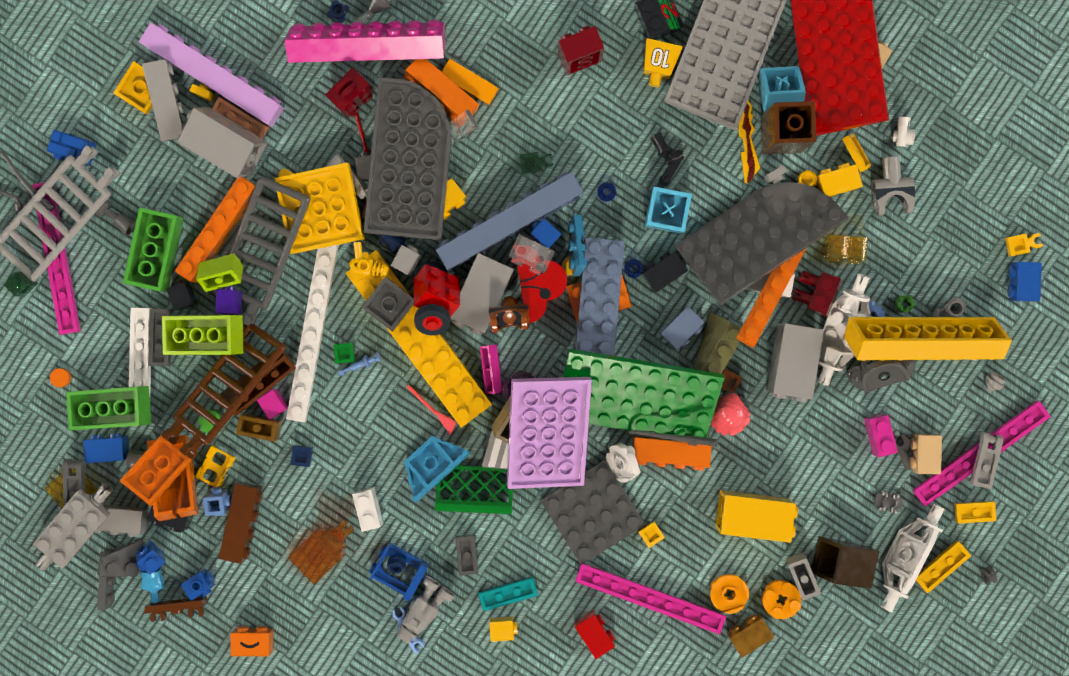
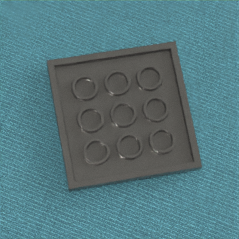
(593, 514)

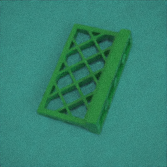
(474, 506)

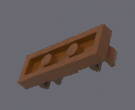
(176, 607)

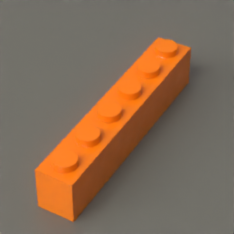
(217, 228)

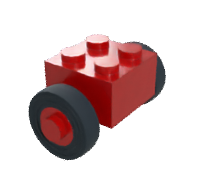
(435, 296)

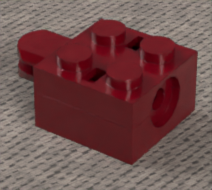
(350, 93)

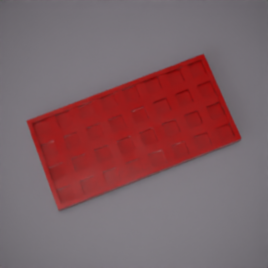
(840, 62)

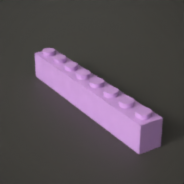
(210, 74)

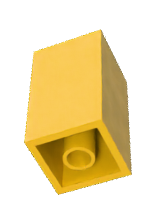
(756, 516)

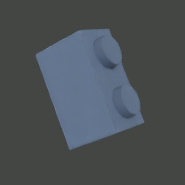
(682, 328)

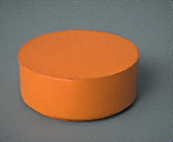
(60, 377)

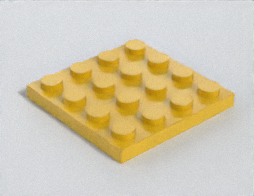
(332, 211)

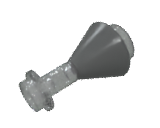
(375, 7)

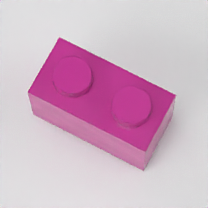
(880, 435)

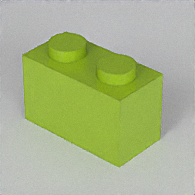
(219, 272)

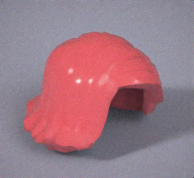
(730, 415)

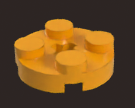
(738, 599)
(791, 603)

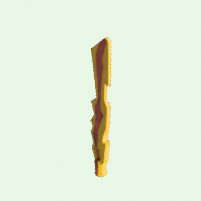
(749, 158)

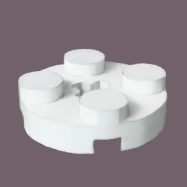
(628, 468)

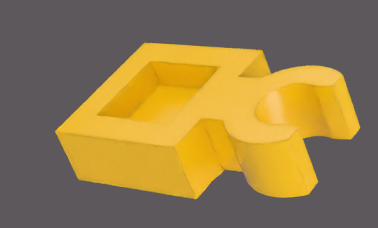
(1021, 244)

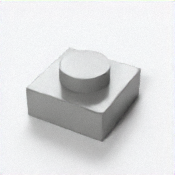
(776, 175)

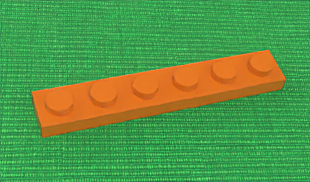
(767, 301)

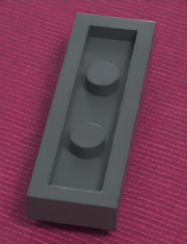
(156, 355)
(105, 589)

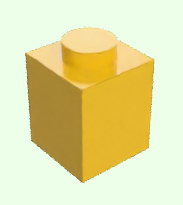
(502, 628)

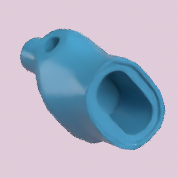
(152, 583)

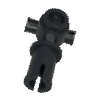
(672, 158)

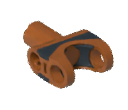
(509, 315)

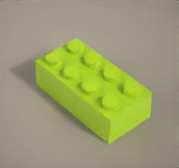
(202, 335)

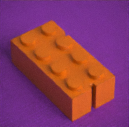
(181, 495)

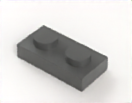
(466, 555)

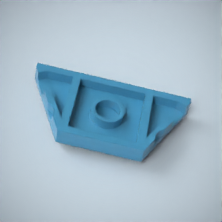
(431, 464)

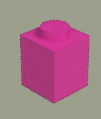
(272, 403)

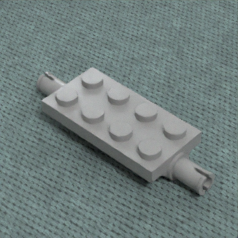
(72, 527)

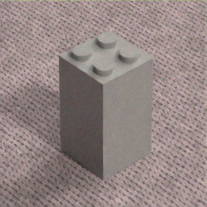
(222, 141)
(481, 291)
(794, 362)

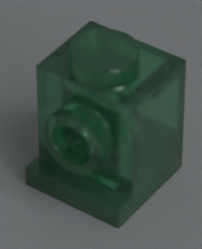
(19, 284)

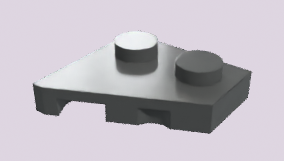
(120, 561)

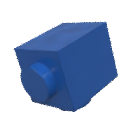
(149, 558)
(199, 584)

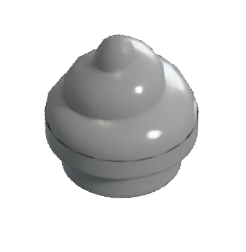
(994, 382)

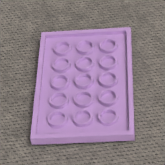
(548, 432)

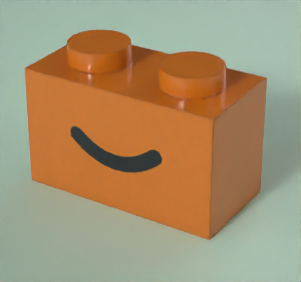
(251, 641)

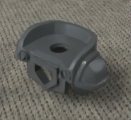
(869, 374)

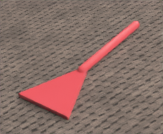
(447, 422)

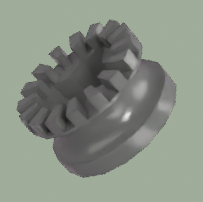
(989, 575)

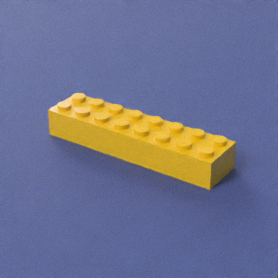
(926, 338)

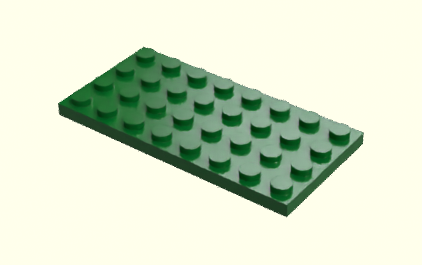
(647, 394)

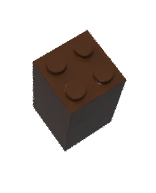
(788, 127)

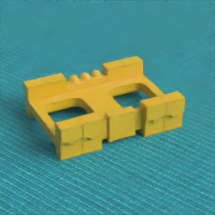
(221, 470)

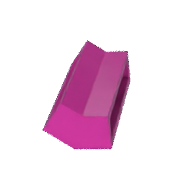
(491, 369)

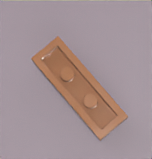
(240, 117)

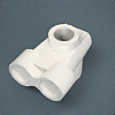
(904, 135)

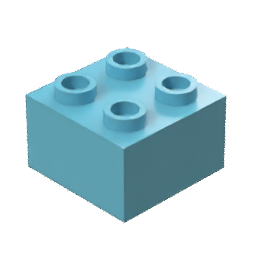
(780, 85)
(668, 210)

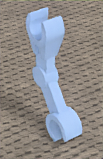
(415, 640)

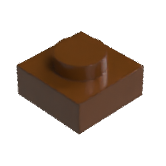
(731, 381)

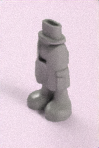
(422, 612)

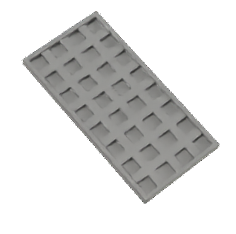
(723, 58)

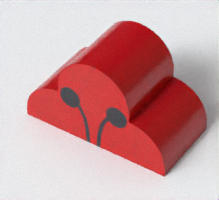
(541, 288)

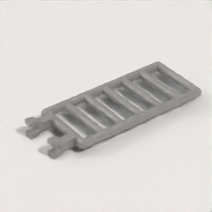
(101, 185)

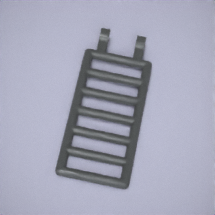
(255, 304)

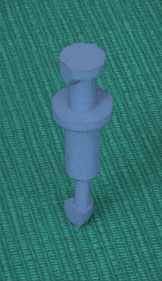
(366, 361)

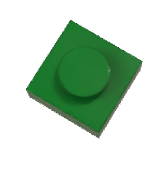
(344, 353)

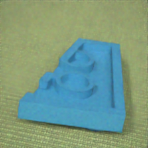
(577, 262)

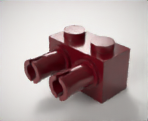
(825, 292)

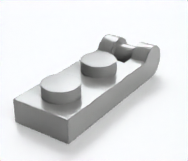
(986, 460)

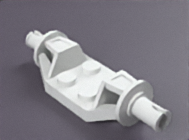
(833, 340)
(908, 556)

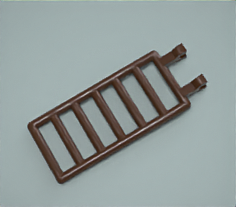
(190, 449)

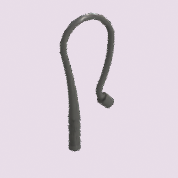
(19, 206)
(691, 440)

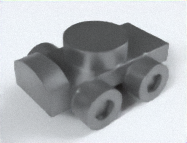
(884, 500)

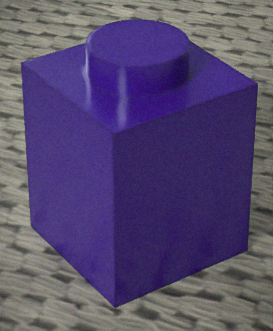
(228, 301)

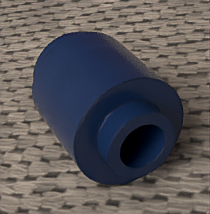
(391, 243)

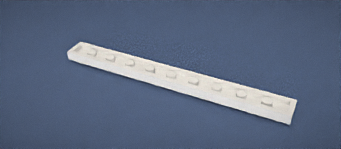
(312, 333)

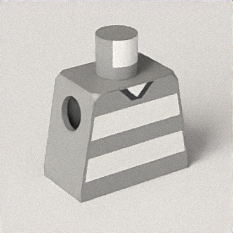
(496, 454)

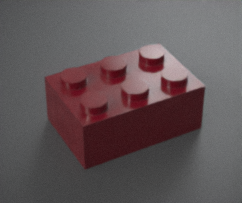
(580, 50)

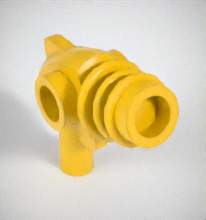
(364, 265)

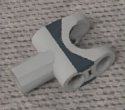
(892, 186)

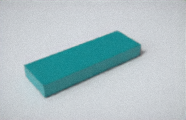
(508, 593)

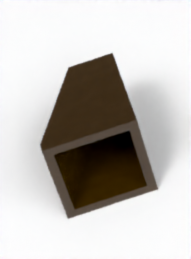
(845, 562)

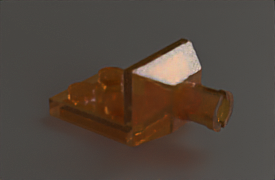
(321, 551)

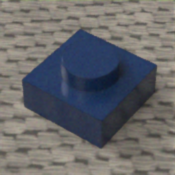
(301, 456)

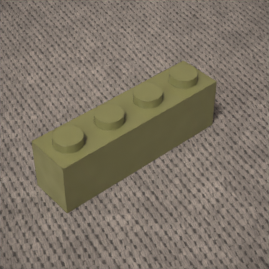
(717, 344)

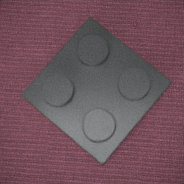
(388, 304)

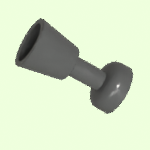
(123, 222)

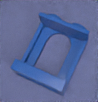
(380, 575)

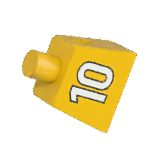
(659, 60)

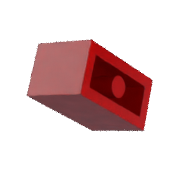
(594, 634)

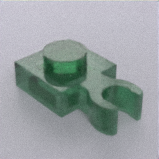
(531, 162)

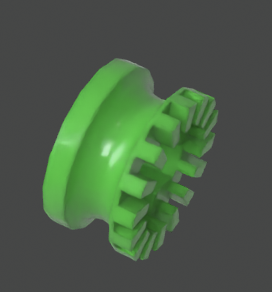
(908, 299)

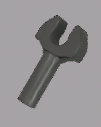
(902, 451)

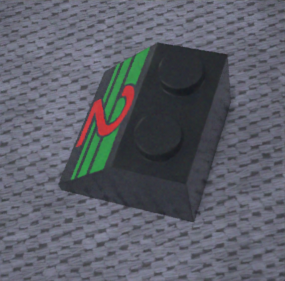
(658, 18)

